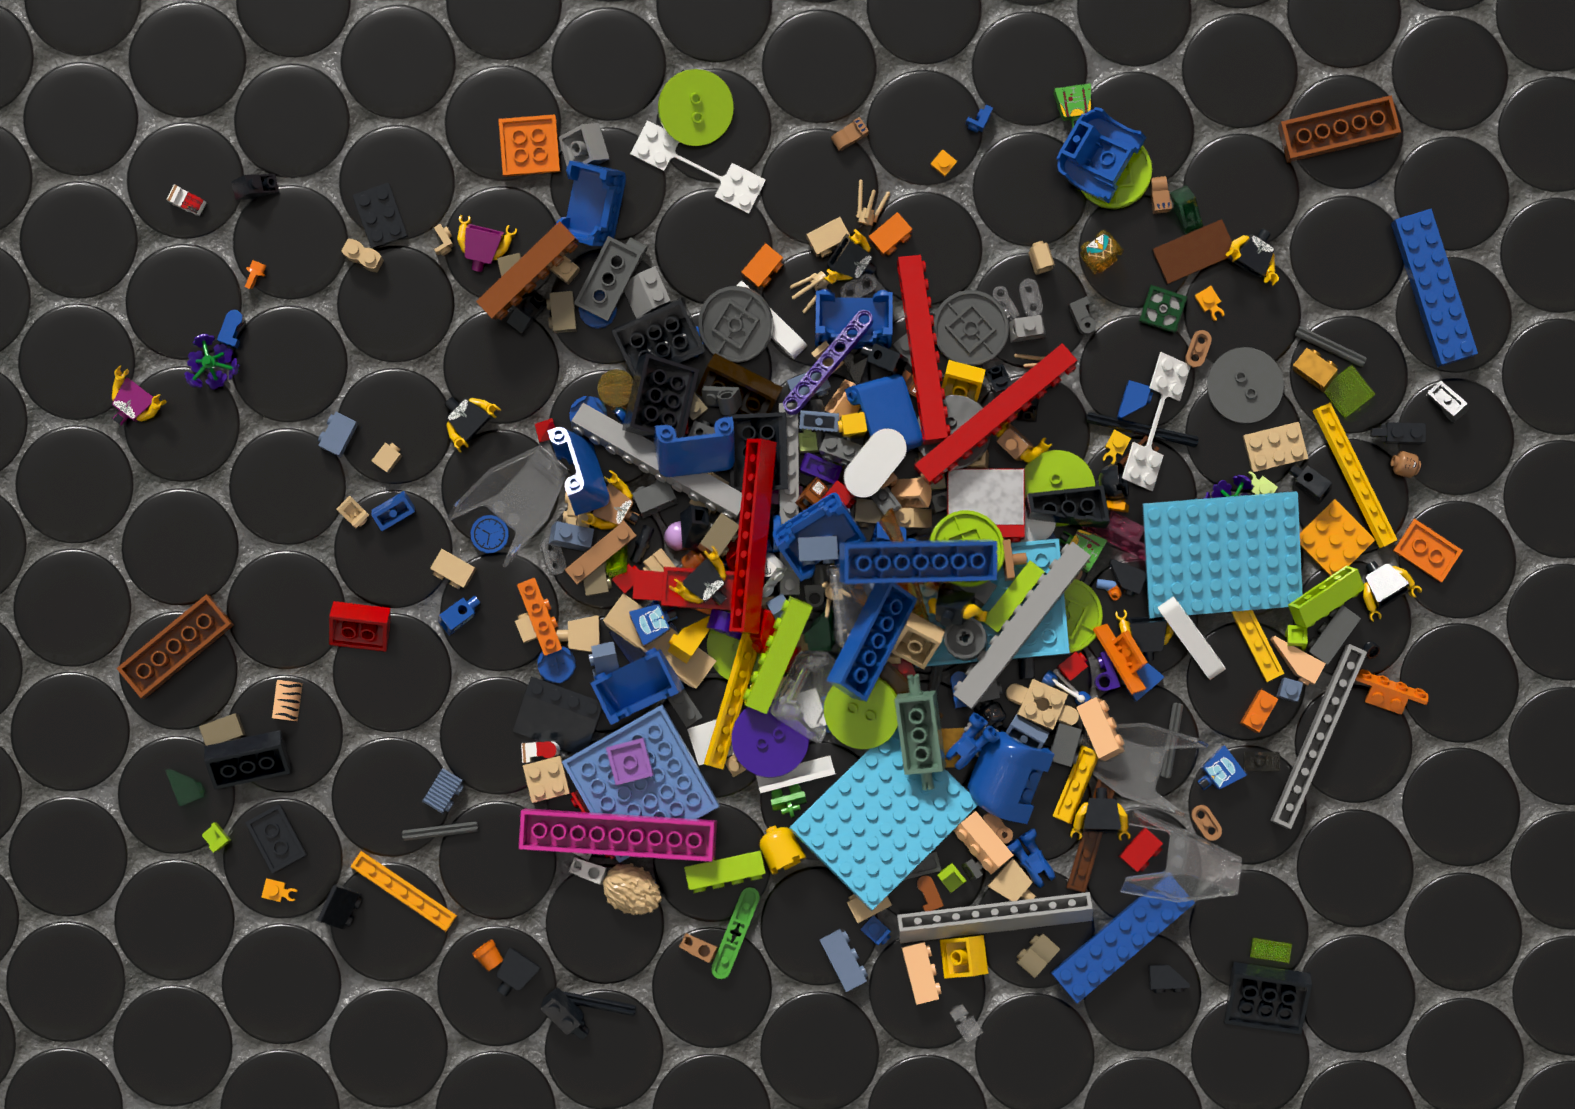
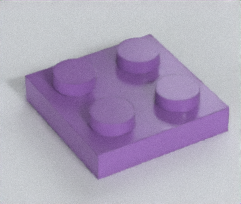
(630, 761)

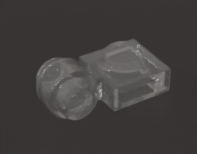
(1009, 307)
(969, 1027)

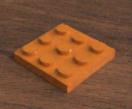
(529, 145)

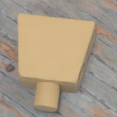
(581, 633)
(1012, 882)

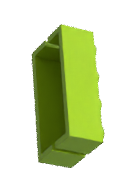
(725, 870)

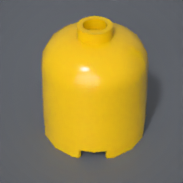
(780, 849)

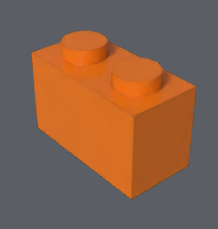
(890, 234)
(762, 266)
(1259, 711)

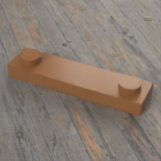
(600, 552)

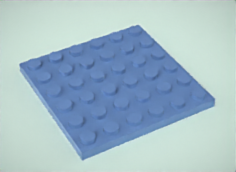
(672, 791)

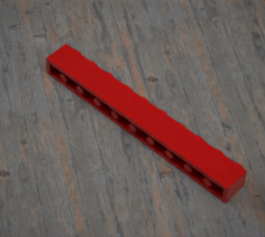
(922, 349)
(995, 414)
(752, 536)

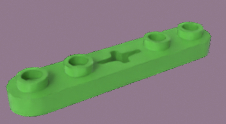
(728, 951)

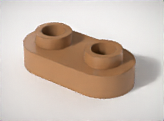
(1198, 349)
(1206, 822)

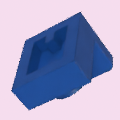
(983, 117)
(876, 931)

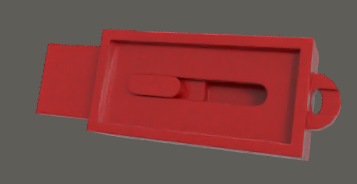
(655, 586)

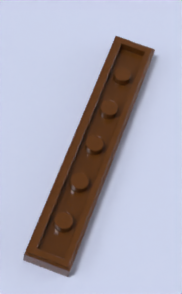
(1086, 852)

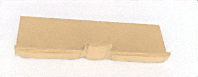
(621, 623)

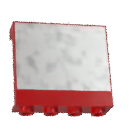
(992, 493)

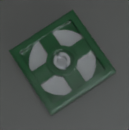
(1163, 309)

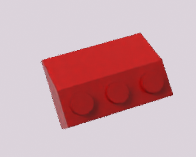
(359, 626)

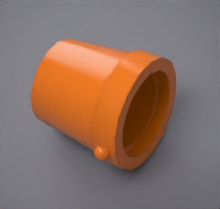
(488, 955)

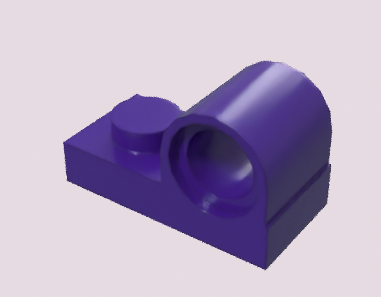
(818, 467)
(720, 622)
(1106, 663)

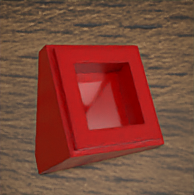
(541, 429)

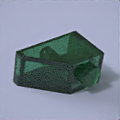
(1186, 209)
(821, 633)
(185, 787)

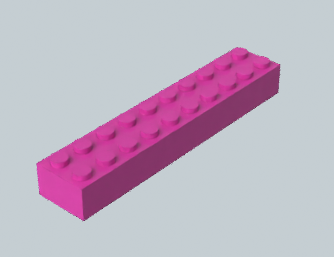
(618, 834)

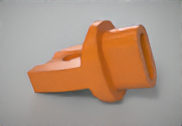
(255, 269)

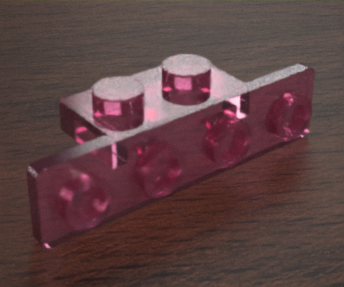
(1122, 533)

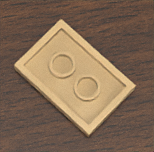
(1275, 447)

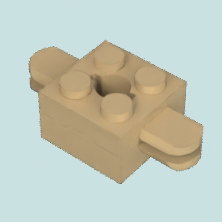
(1042, 704)

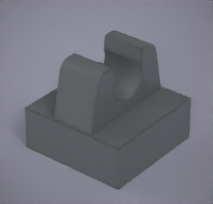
(972, 869)

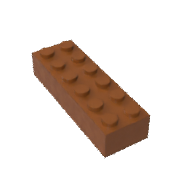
(1339, 128)
(527, 271)
(175, 646)

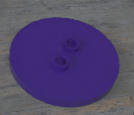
(766, 744)

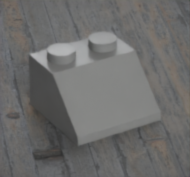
(584, 145)
(646, 292)

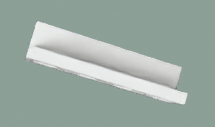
(802, 773)

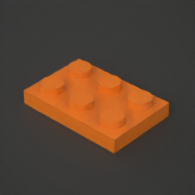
(1427, 550)

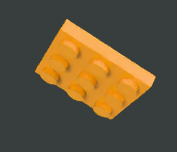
(1334, 538)

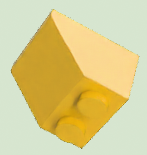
(963, 380)
(964, 956)

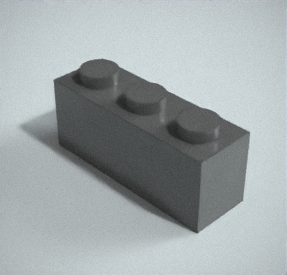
(1332, 634)

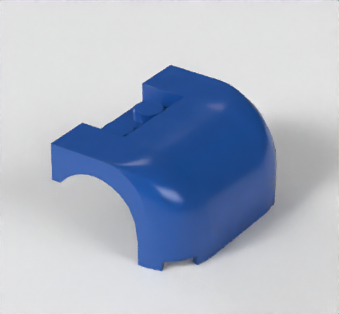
(1098, 153)
(1008, 778)

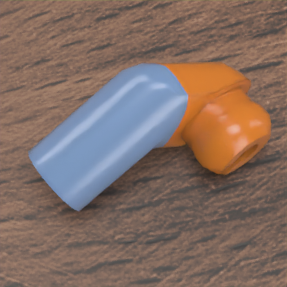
(1111, 587)

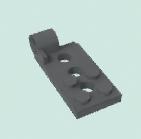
(631, 255)

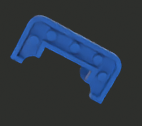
(593, 202)
(836, 312)
(887, 407)
(695, 453)
(586, 488)
(823, 518)
(636, 685)

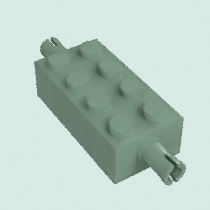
(920, 732)

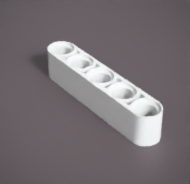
(784, 335)
(1191, 638)

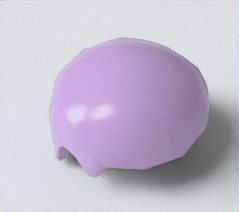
(673, 536)

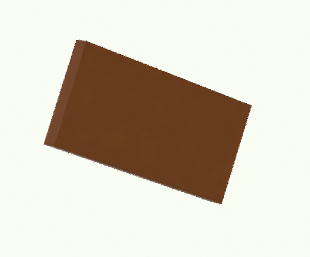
(1193, 251)

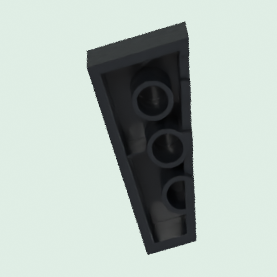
(1070, 506)

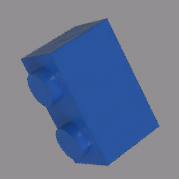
(393, 511)

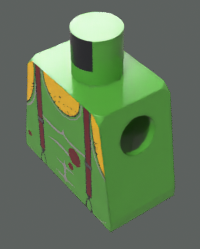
(1073, 101)
(1088, 542)

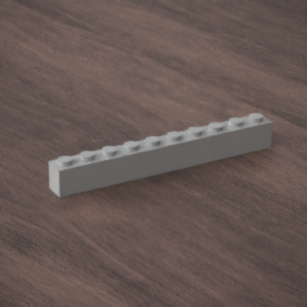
(641, 452)
(790, 584)
(1022, 625)
(1318, 736)
(995, 917)

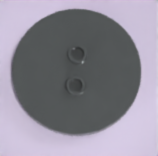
(736, 323)
(970, 328)
(1245, 385)
(959, 410)

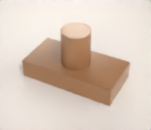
(1011, 560)

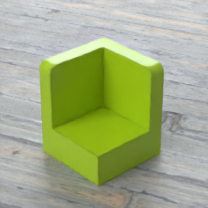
(1297, 636)
(216, 837)
(951, 877)

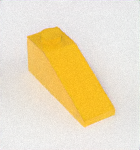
(852, 425)
(688, 640)

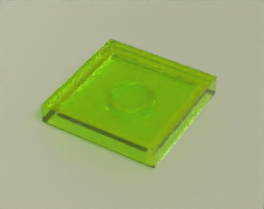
(1348, 391)

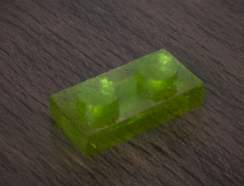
(617, 563)
(1271, 950)

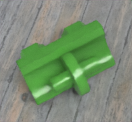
(788, 803)

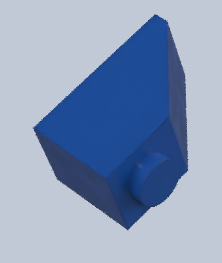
(1134, 398)

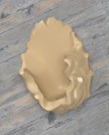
(631, 889)

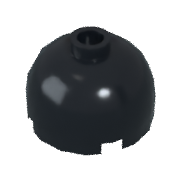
(1114, 485)

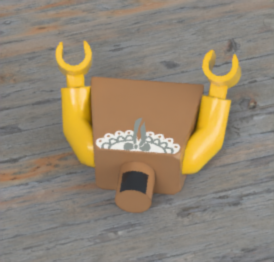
(1019, 446)
(617, 509)

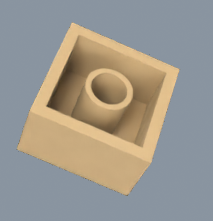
(918, 641)
(546, 779)

